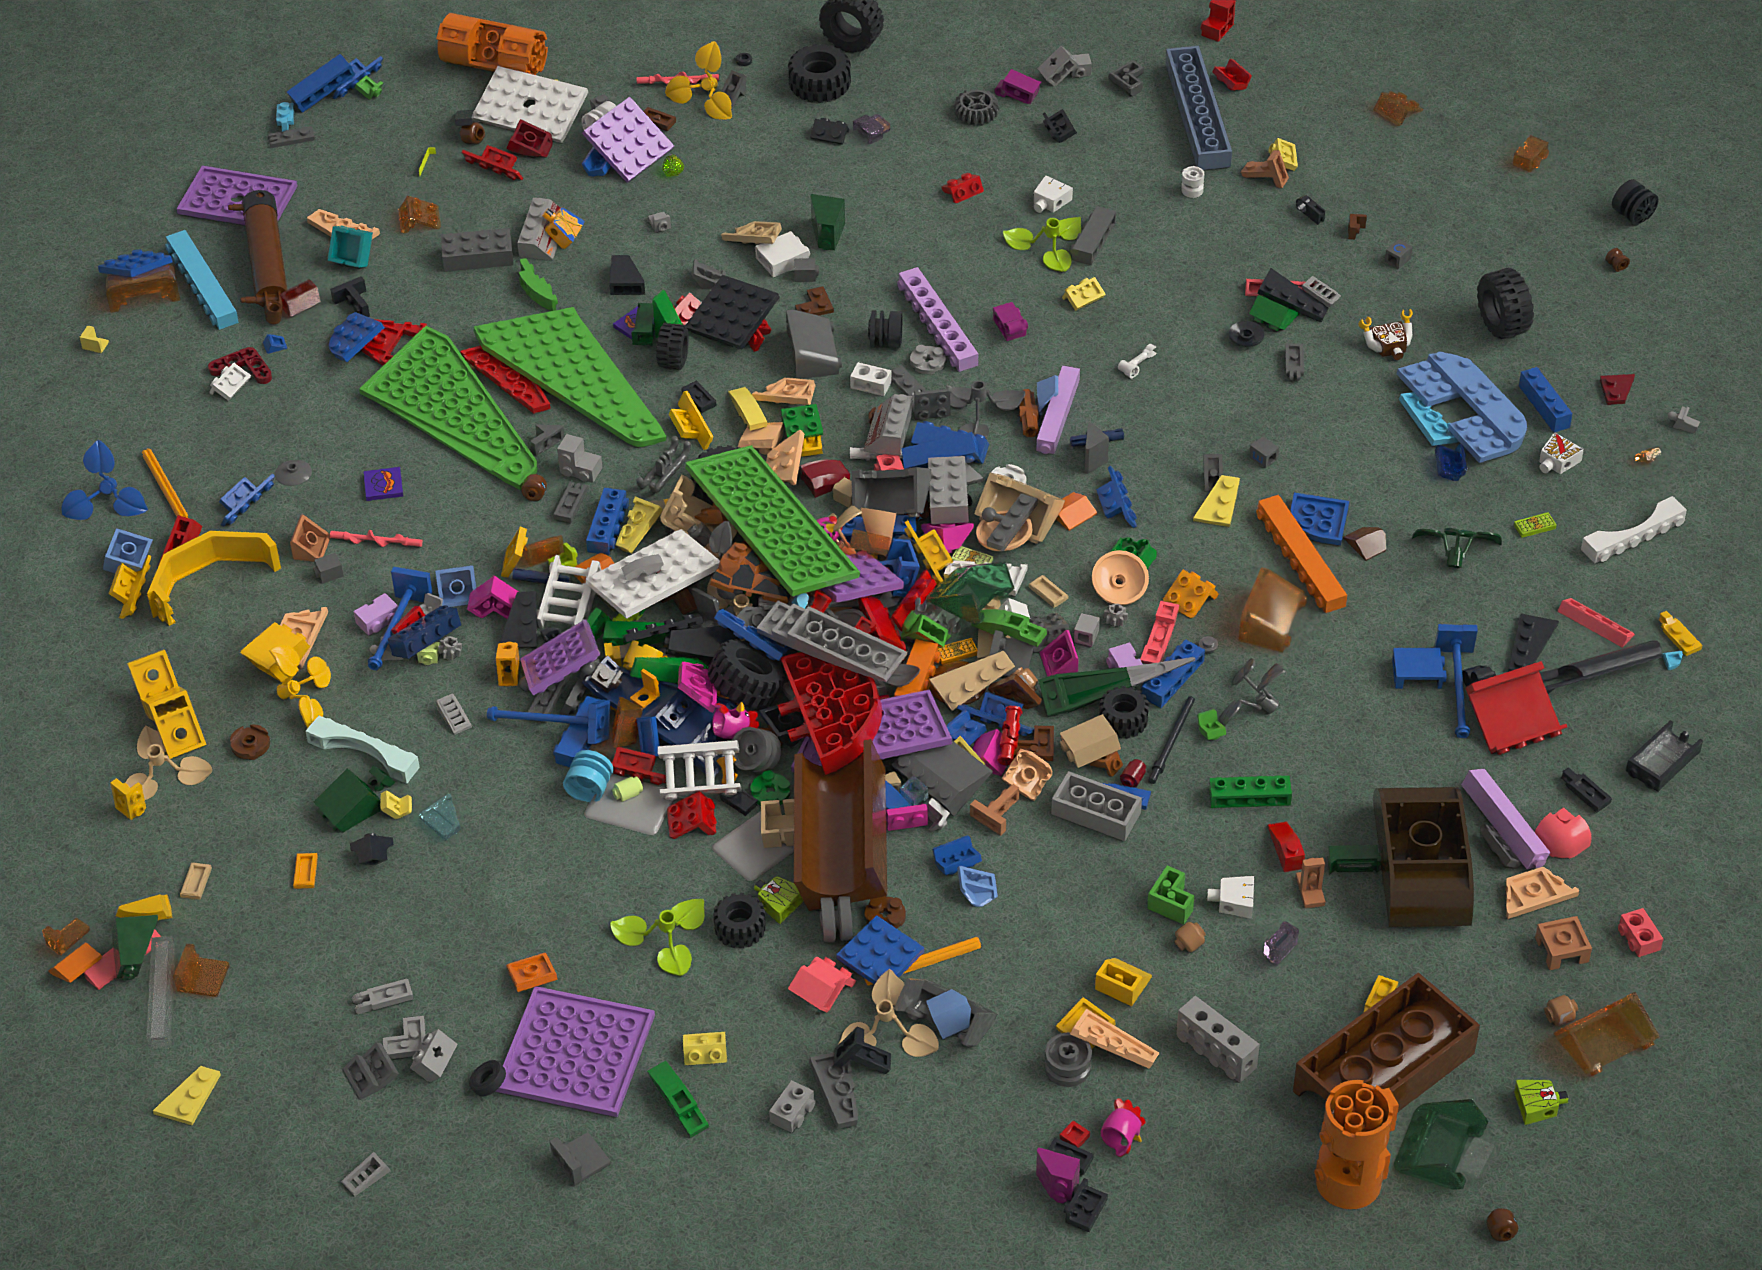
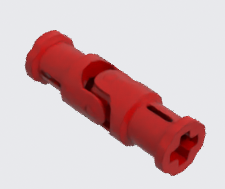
(1009, 735)

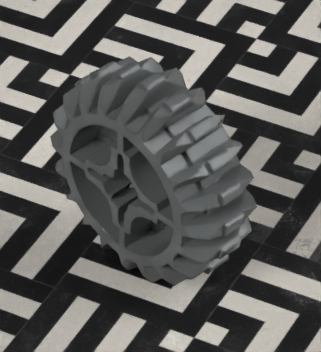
(976, 106)

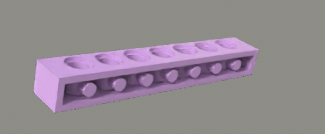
(938, 319)

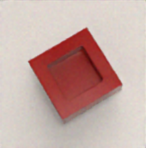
(1074, 1134)

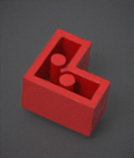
(1219, 20)

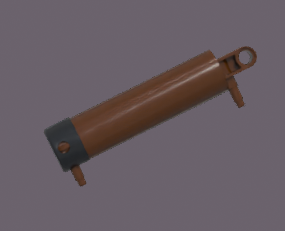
(264, 251)

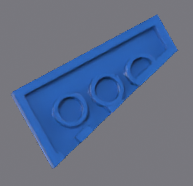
(750, 633)

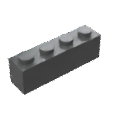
(1093, 235)

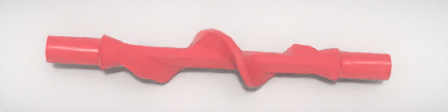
(658, 78)
(382, 541)

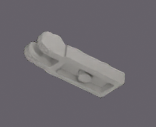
(383, 996)

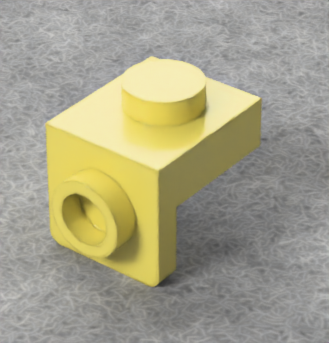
(394, 806)

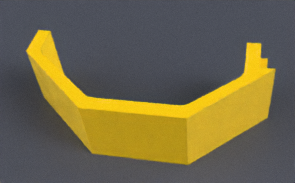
(202, 552)

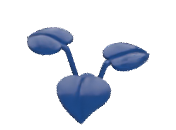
(100, 459)

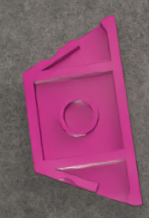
(696, 684)

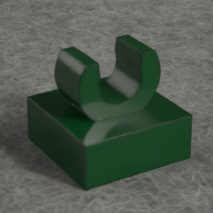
(381, 778)

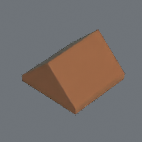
(308, 540)

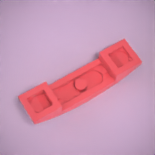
(1161, 633)

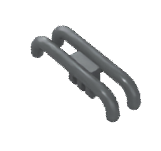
(665, 467)

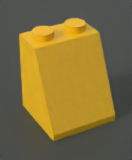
(275, 635)

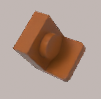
(1111, 763)

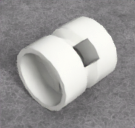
(1192, 182)

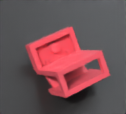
(821, 983)

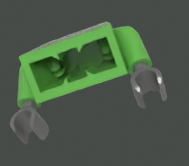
(925, 629)

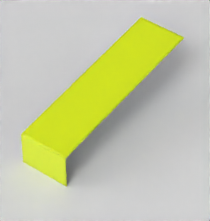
(431, 150)

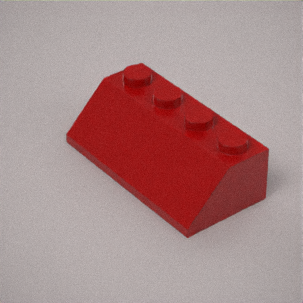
(878, 614)

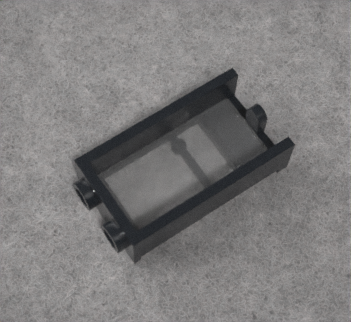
(1662, 757)

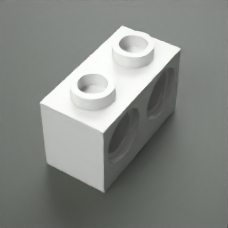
(870, 379)

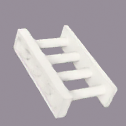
(583, 605)
(708, 751)

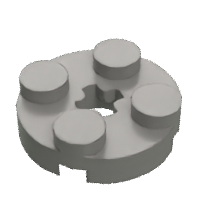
(922, 352)

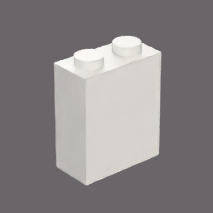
(780, 255)

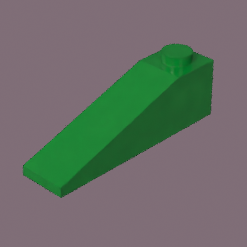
(615, 629)
(664, 668)

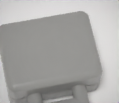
(641, 813)
(745, 850)

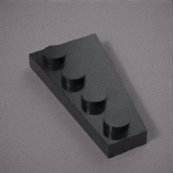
(1291, 296)
(669, 625)
(1530, 640)

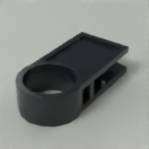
(1310, 209)
(741, 802)

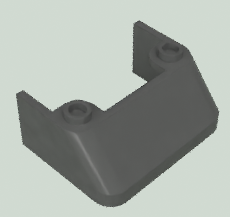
(918, 991)

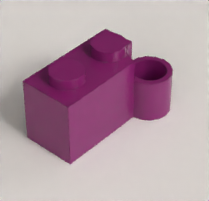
(1018, 87)
(1009, 321)

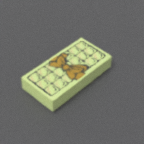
(966, 554)

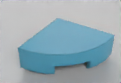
(1672, 659)

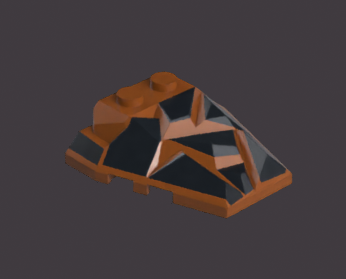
(745, 571)

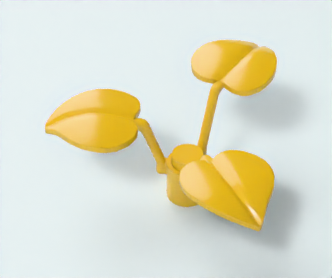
(680, 91)
(287, 662)

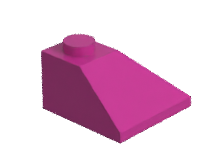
(951, 534)

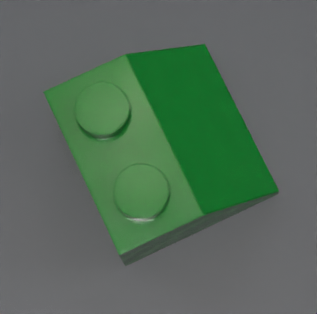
(1272, 313)

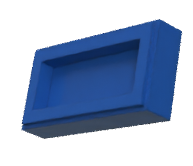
(648, 735)

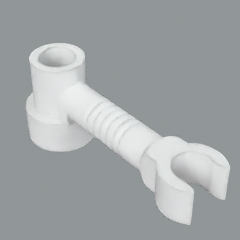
(1131, 367)

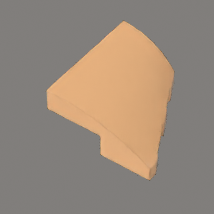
(879, 522)

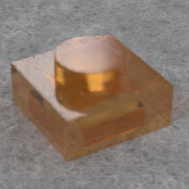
(1648, 455)

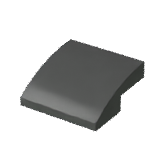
(370, 1071)

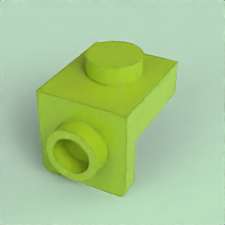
(567, 558)

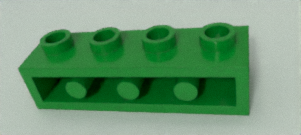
(1250, 791)

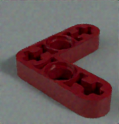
(246, 360)

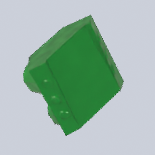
(1140, 548)

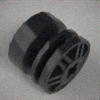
(1635, 202)
(886, 329)

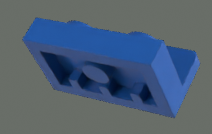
(966, 728)

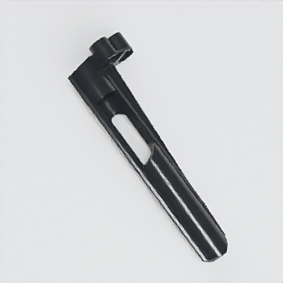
(1586, 668)

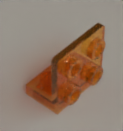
(1395, 106)
(418, 211)
(199, 974)

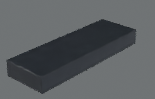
(464, 117)

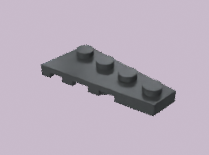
(836, 1089)

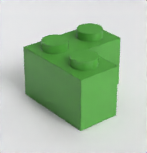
(1169, 898)

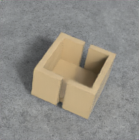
(775, 826)

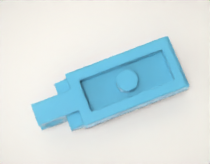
(285, 115)

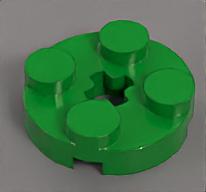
(768, 780)

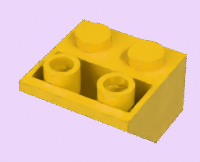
(1121, 980)

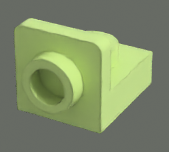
(429, 654)

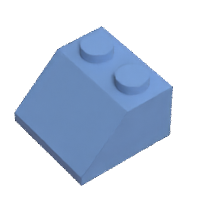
(126, 549)
(455, 585)

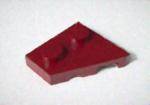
(1616, 387)

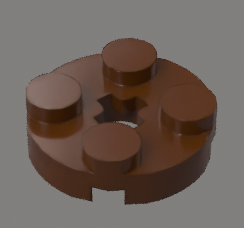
(253, 750)
(892, 905)

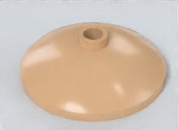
(985, 529)
(1122, 567)

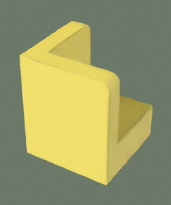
(91, 342)

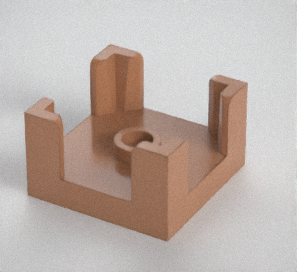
(1563, 940)

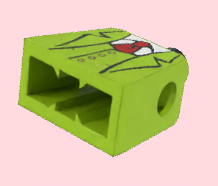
(778, 897)
(1538, 1099)

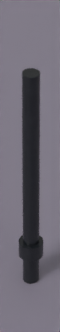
(1159, 765)

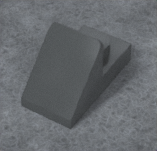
(734, 86)
(546, 437)
(1212, 470)

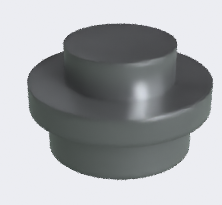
(1209, 644)

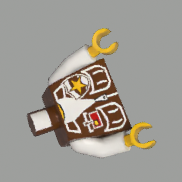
(1389, 338)

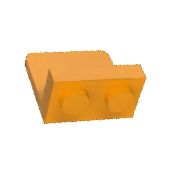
(1190, 593)

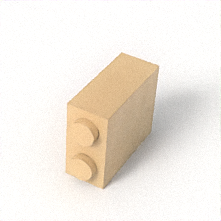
(1089, 741)

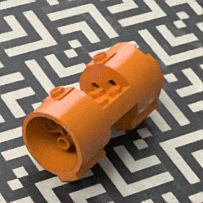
(491, 44)
(1355, 1143)

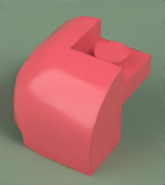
(1564, 834)

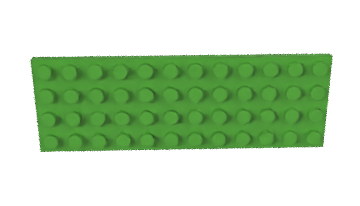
(772, 520)

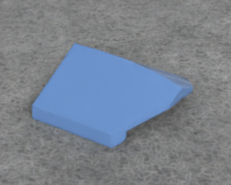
(1045, 391)
(977, 886)
(950, 1013)

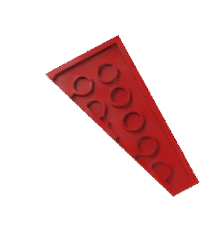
(508, 379)

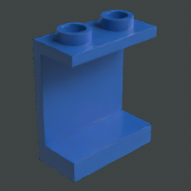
(907, 568)
(1418, 665)

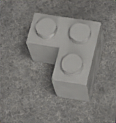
(577, 462)

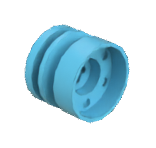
(588, 775)

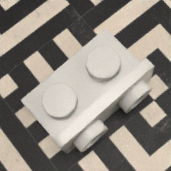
(230, 382)

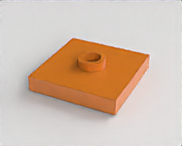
(531, 972)

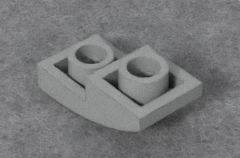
(649, 564)

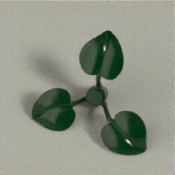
(1455, 554)

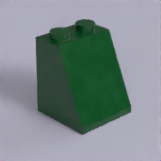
(827, 220)
(347, 802)
(130, 943)

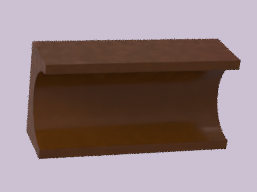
(840, 830)
(1397, 1044)

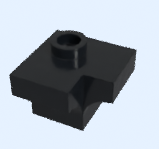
(372, 848)

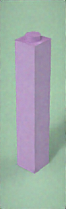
(1058, 410)
(1505, 818)

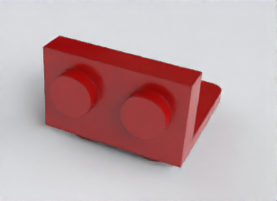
(692, 813)

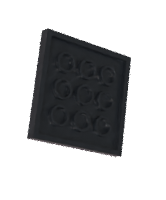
(732, 312)

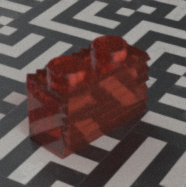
(300, 298)

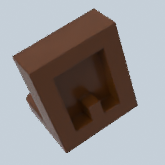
(1356, 222)

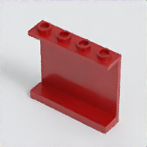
(1514, 709)

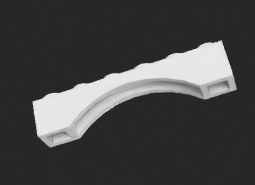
(1603, 544)

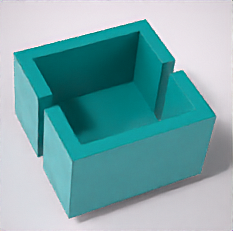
(350, 246)

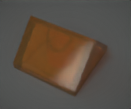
(543, 550)
(625, 723)

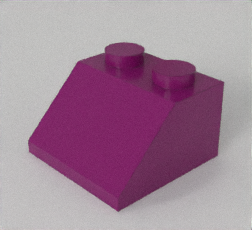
(1057, 1174)

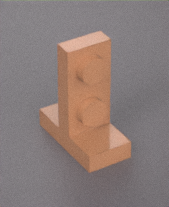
(1273, 167)
(992, 815)
(1311, 881)

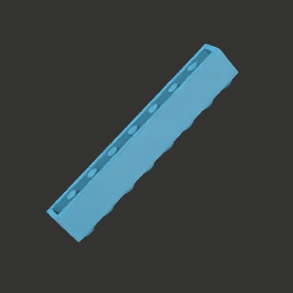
(201, 279)

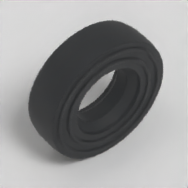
(493, 1083)

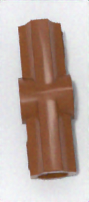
(1029, 414)

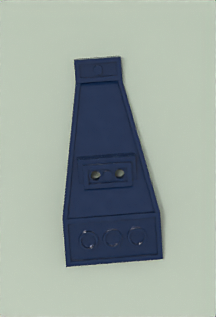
(690, 723)

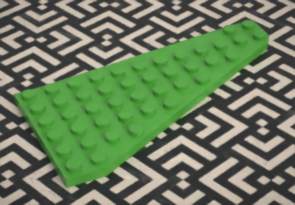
(570, 364)
(443, 397)

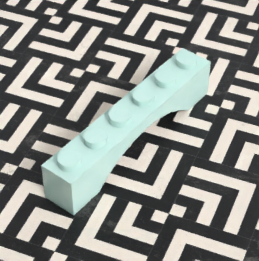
(329, 734)

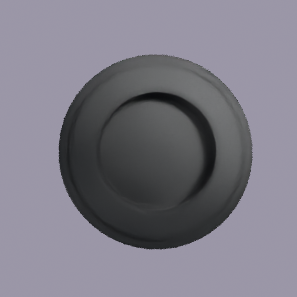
(743, 59)

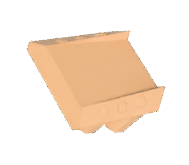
(764, 438)
(1028, 773)

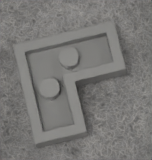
(410, 1042)

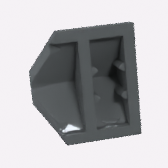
(706, 275)

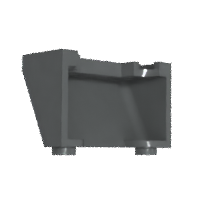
(812, 344)
(891, 490)

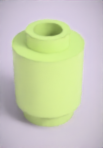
(627, 788)

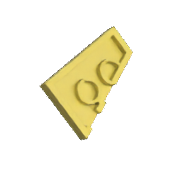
(1219, 503)
(639, 522)
(189, 1098)

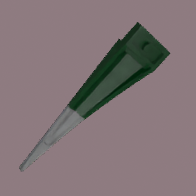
(1075, 690)

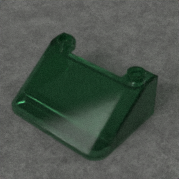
(971, 589)
(1438, 1140)

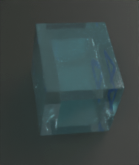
(914, 791)

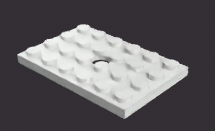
(508, 90)
(683, 562)

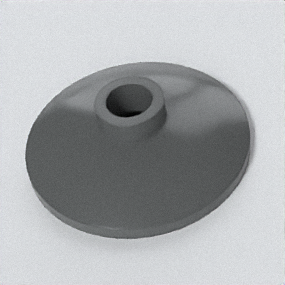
(293, 472)

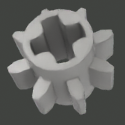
(1116, 615)
(449, 648)

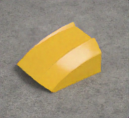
(153, 905)

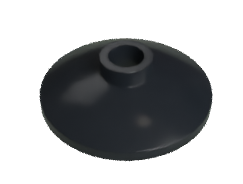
(1246, 333)

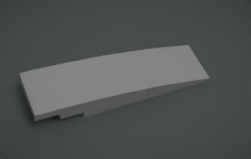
(831, 640)

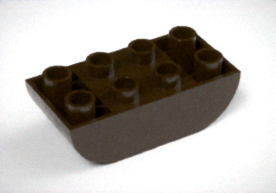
(1424, 856)

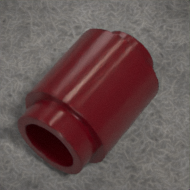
(1133, 773)

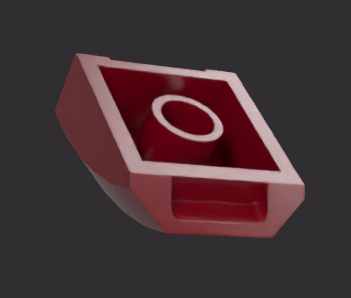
(530, 140)
(822, 475)

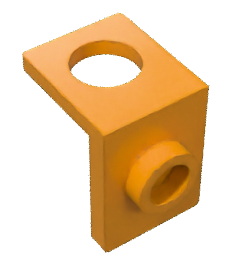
(650, 688)

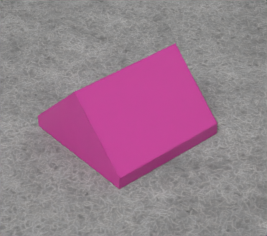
(1060, 655)
(988, 750)

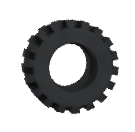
(672, 346)
(1125, 700)
(739, 932)

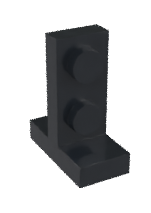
(351, 293)
(856, 1049)

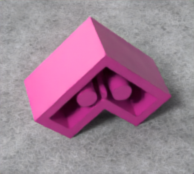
(492, 596)

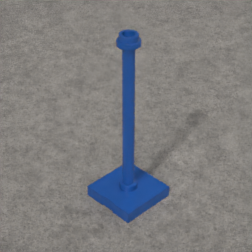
(409, 586)
(1457, 640)
(597, 719)

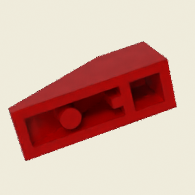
(182, 532)
(1287, 846)

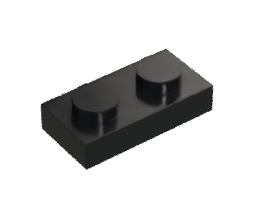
(700, 396)
(1070, 1150)

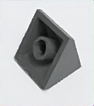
(1096, 448)

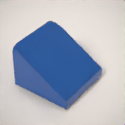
(274, 343)

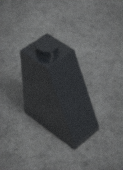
(625, 277)

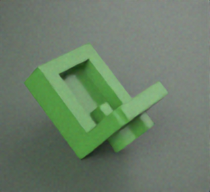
(369, 87)
(1209, 725)

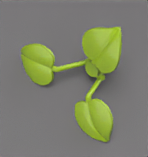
(1055, 260)
(673, 960)

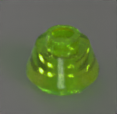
(672, 165)

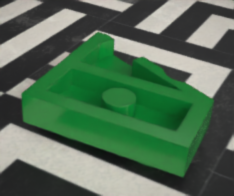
(597, 622)

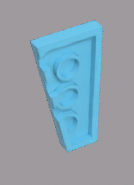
(1427, 420)

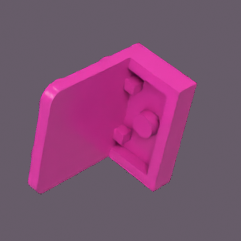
(907, 817)

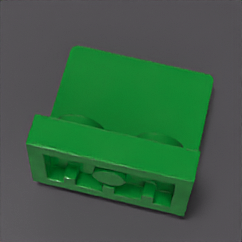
(802, 418)

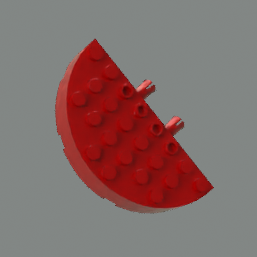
(836, 707)

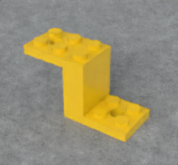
(166, 704)

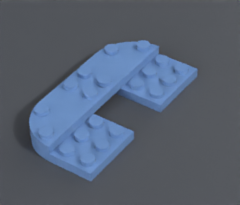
(1445, 376)

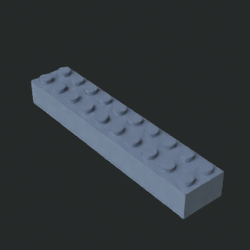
(1198, 108)

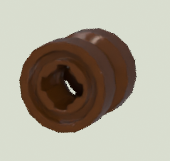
(1617, 259)

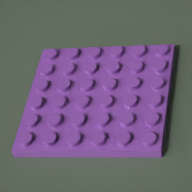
(576, 1051)

